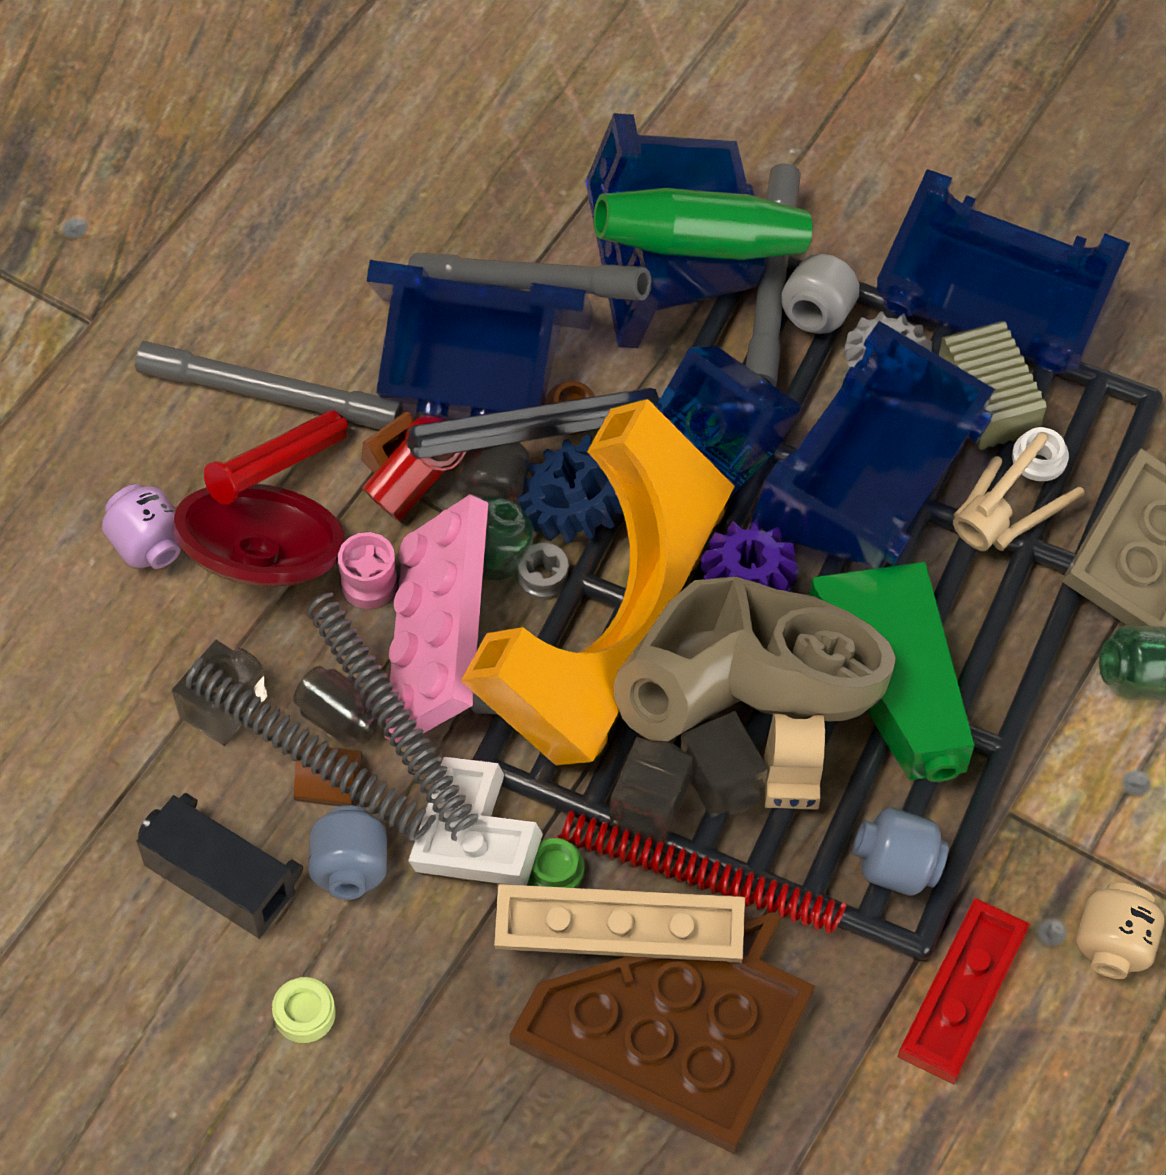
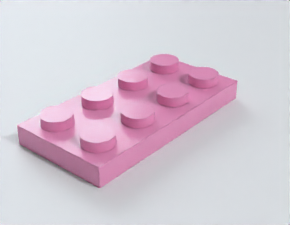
(438, 613)

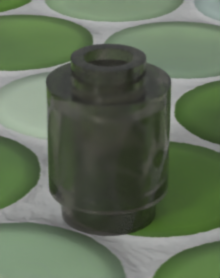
(335, 706)

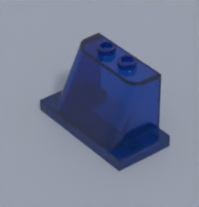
(653, 162)
(468, 341)

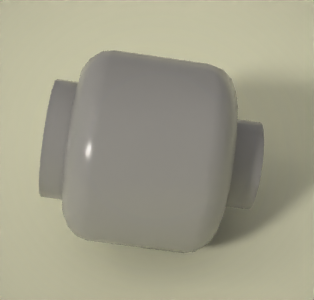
(820, 293)

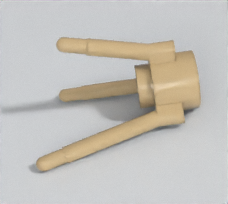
(986, 516)

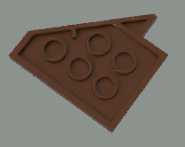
(673, 1033)

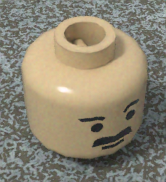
(1120, 930)

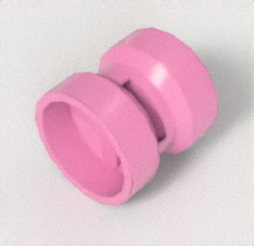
(367, 570)

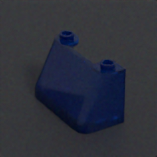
(985, 270)
(875, 452)

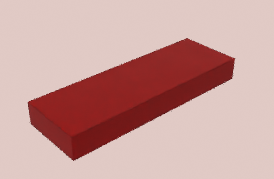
(963, 991)

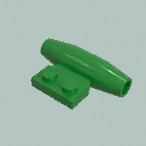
(702, 223)

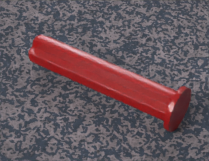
(273, 456)

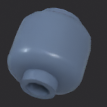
(347, 850)
(901, 851)

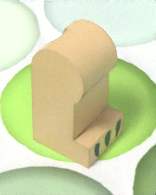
(794, 762)

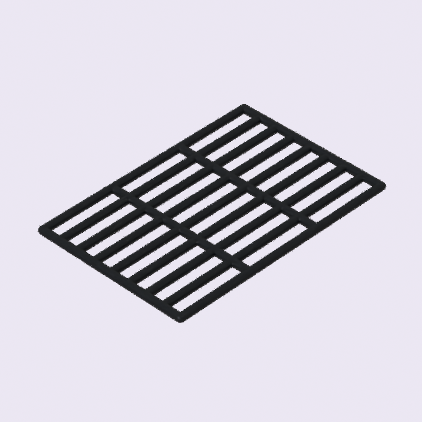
(1000, 748)

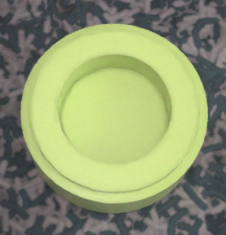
(303, 1010)

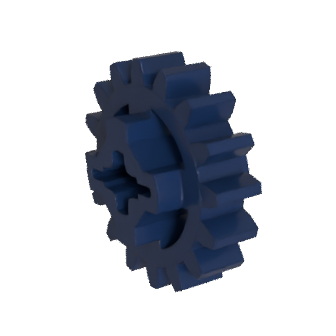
(569, 493)

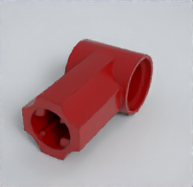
(406, 479)

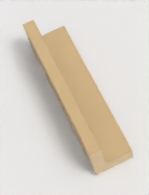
(619, 923)

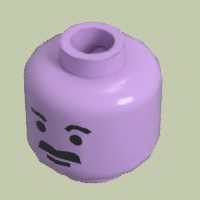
(141, 526)

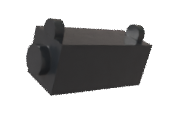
(216, 865)

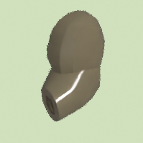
(750, 645)

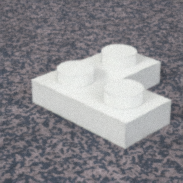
(490, 848)

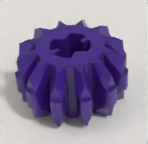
(751, 556)

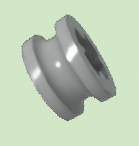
(553, 560)

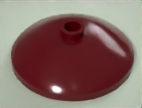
(261, 537)

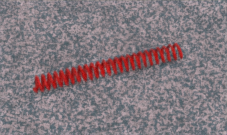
(699, 878)

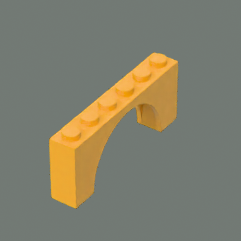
(669, 508)

